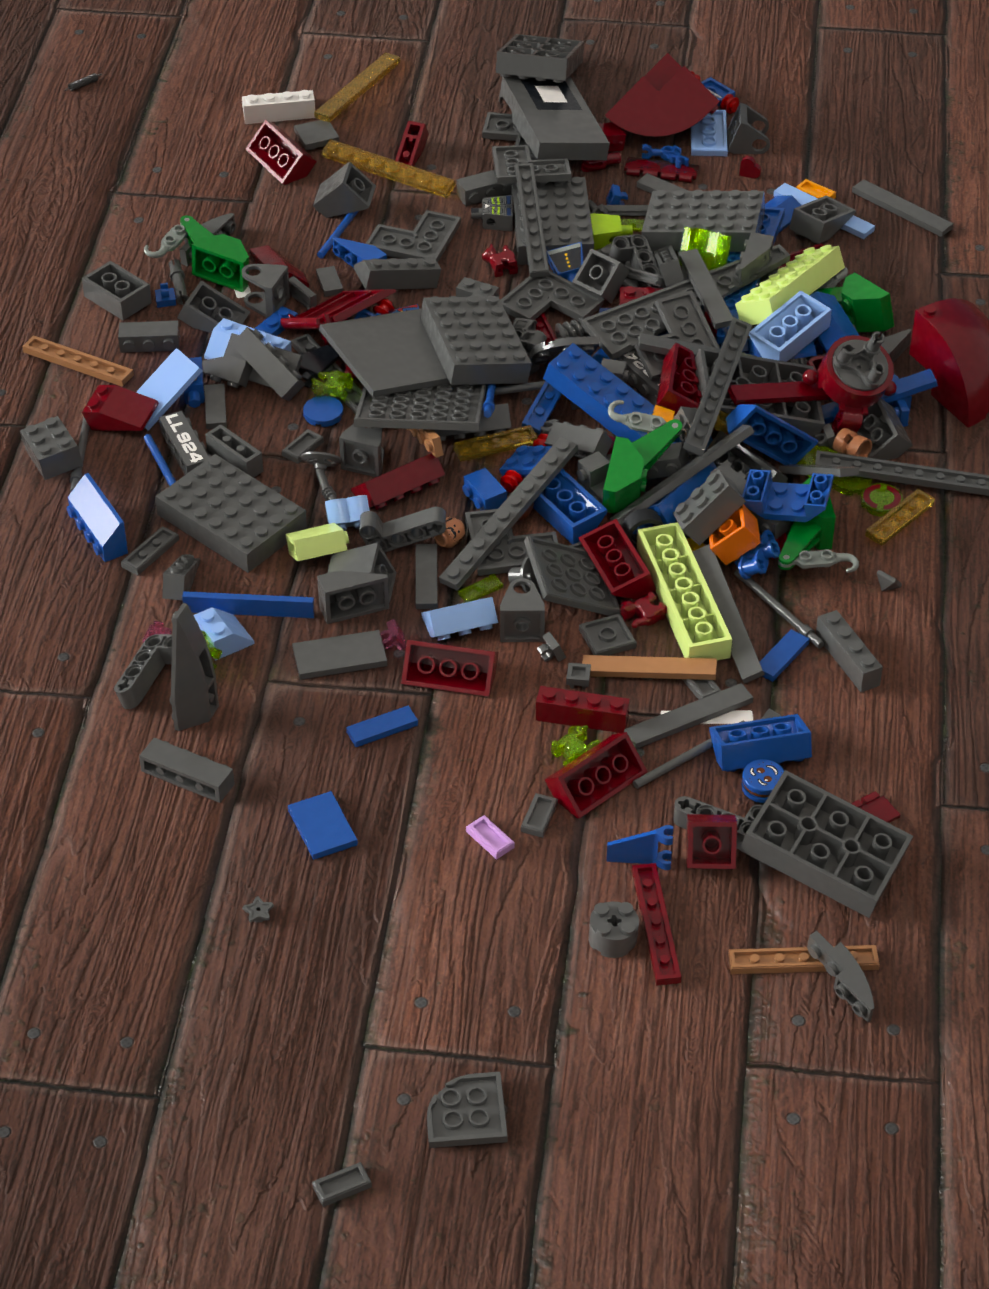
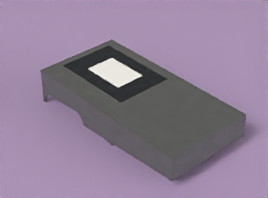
(554, 119)

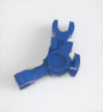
(667, 153)

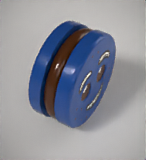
(760, 779)

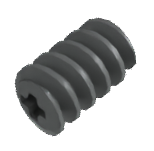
(570, 329)

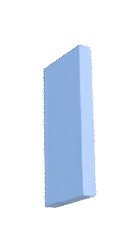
(710, 135)
(169, 383)

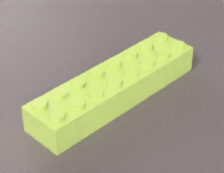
(803, 274)
(684, 592)

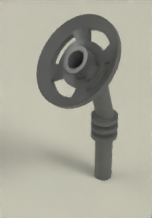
(320, 463)

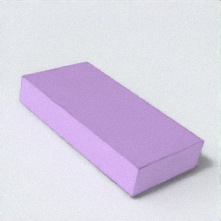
(490, 837)

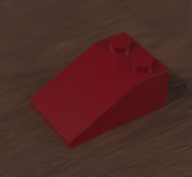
(118, 409)

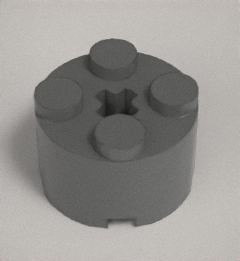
(613, 928)

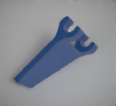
(643, 848)

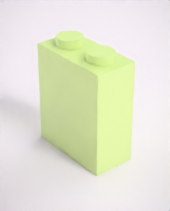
(317, 541)

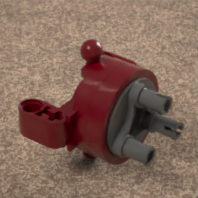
(855, 377)

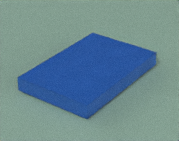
(322, 825)

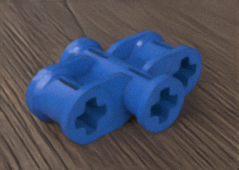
(757, 560)

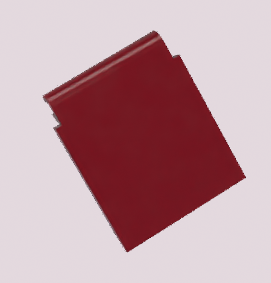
(335, 308)

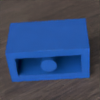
(484, 490)

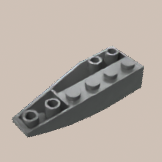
(192, 673)

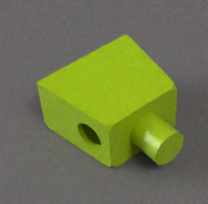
(606, 228)

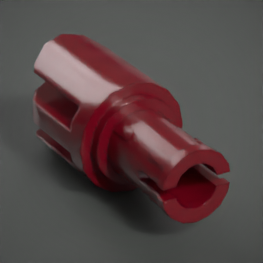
(593, 165)

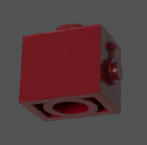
(614, 135)

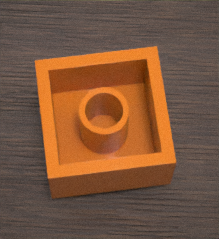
(735, 536)

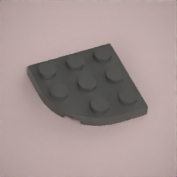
(542, 353)
(468, 1112)

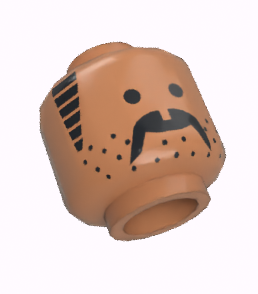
(453, 534)

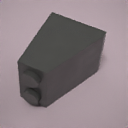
(344, 192)
(366, 560)

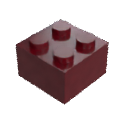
(711, 841)

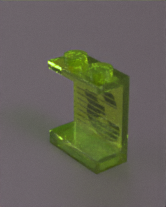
(710, 244)

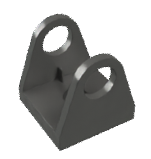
(741, 133)
(274, 281)
(362, 450)
(522, 614)

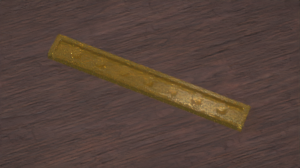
(357, 87)

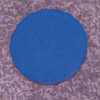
(323, 411)

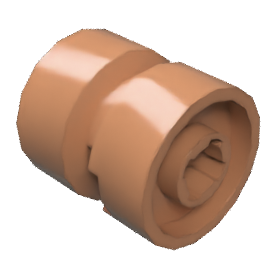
(851, 443)

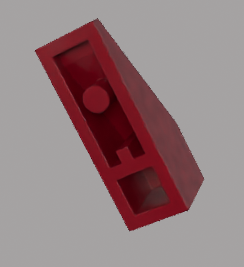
(412, 143)

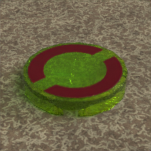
(880, 498)

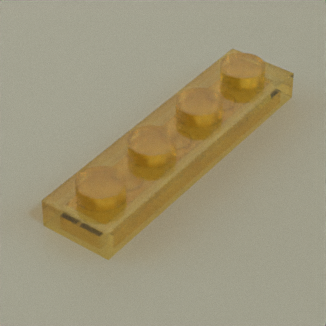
(494, 443)
(899, 517)

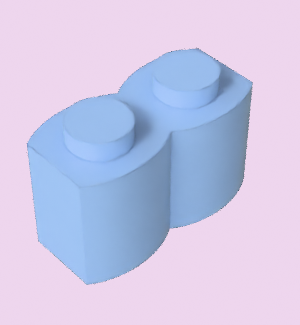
(346, 511)

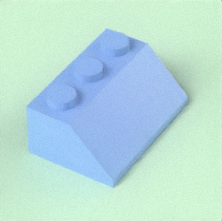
(460, 618)

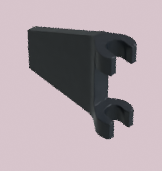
(317, 361)

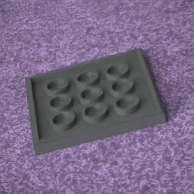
(569, 577)

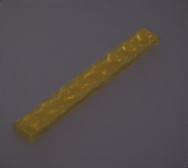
(389, 168)

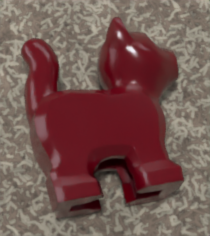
(501, 260)
(644, 609)

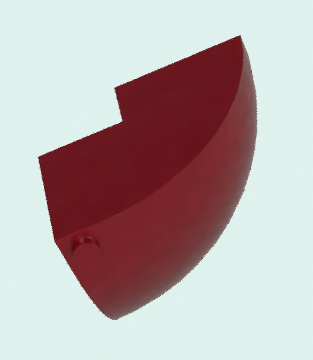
(663, 101)
(954, 343)

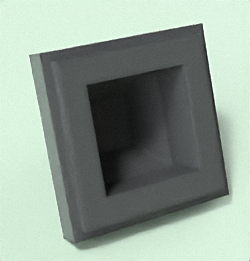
(887, 582)

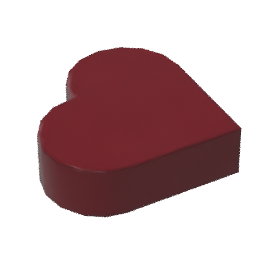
(749, 168)

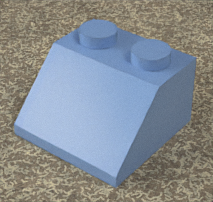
(223, 631)

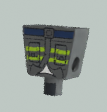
(495, 213)

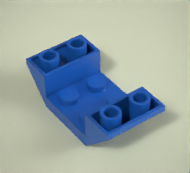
(786, 500)

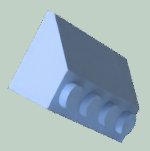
(791, 327)
(222, 332)

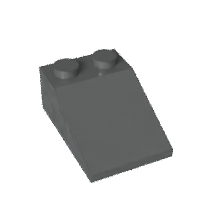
(820, 218)
(208, 307)
(351, 594)

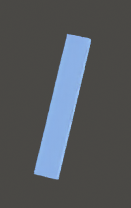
(854, 225)

